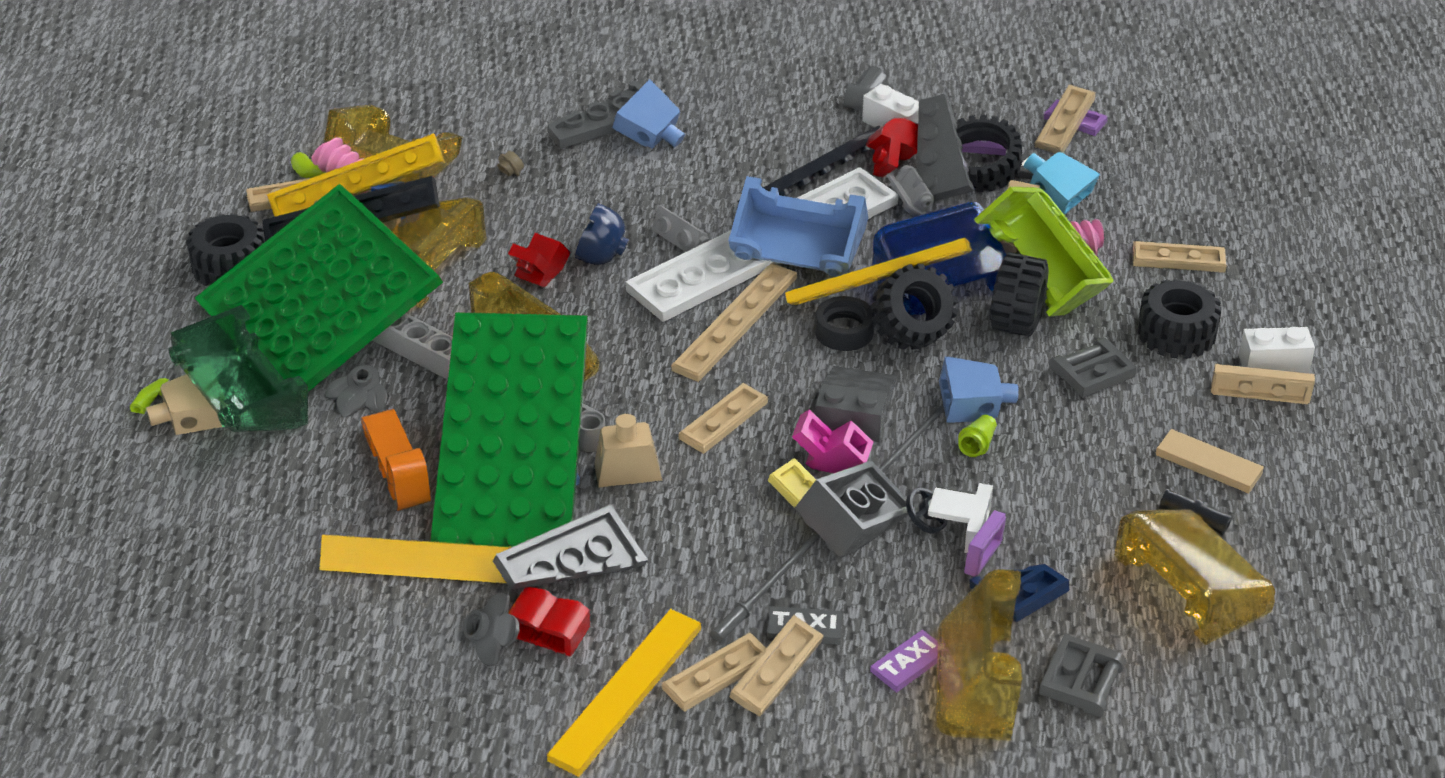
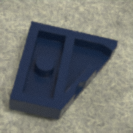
(1038, 588)

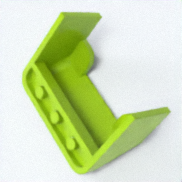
(1042, 231)

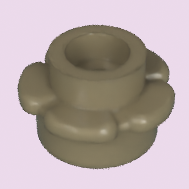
(510, 163)

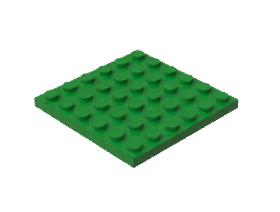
(323, 287)

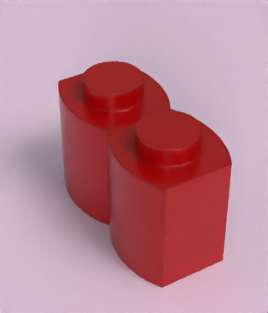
(550, 621)

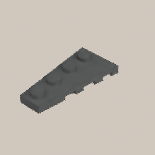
(593, 122)

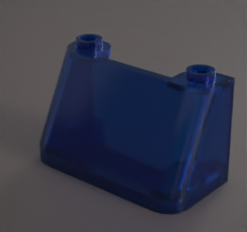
(937, 229)

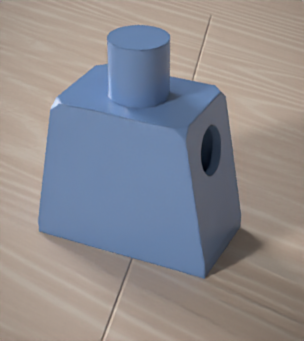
(649, 117)
(973, 390)

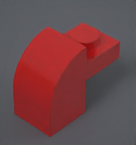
(892, 143)
(540, 260)

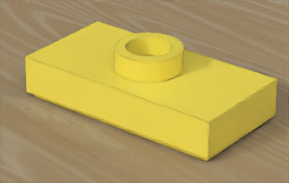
(792, 481)

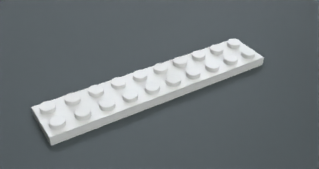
(715, 268)

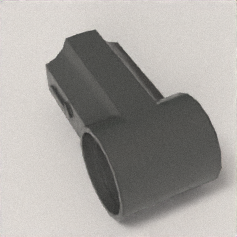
(868, 81)

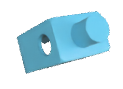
(1062, 179)

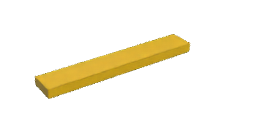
(361, 175)
(877, 272)
(410, 558)
(623, 693)

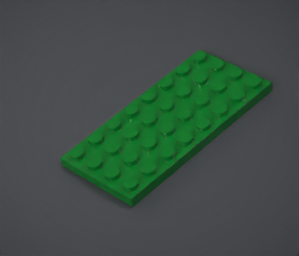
(510, 428)

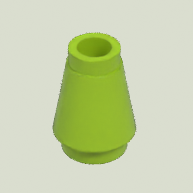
(979, 430)

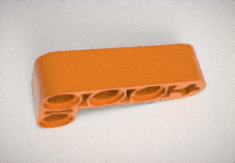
(397, 460)

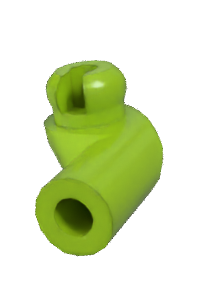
(304, 166)
(147, 396)

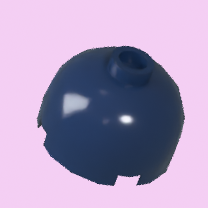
(602, 237)

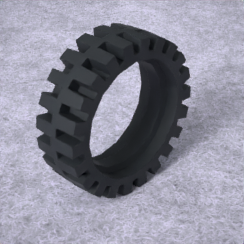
(999, 133)

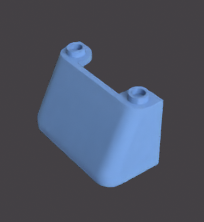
(797, 229)

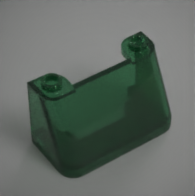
(237, 376)

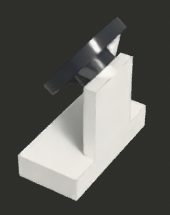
(954, 506)

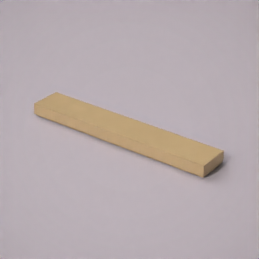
(734, 322)

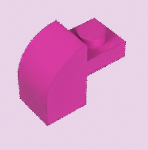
(830, 449)

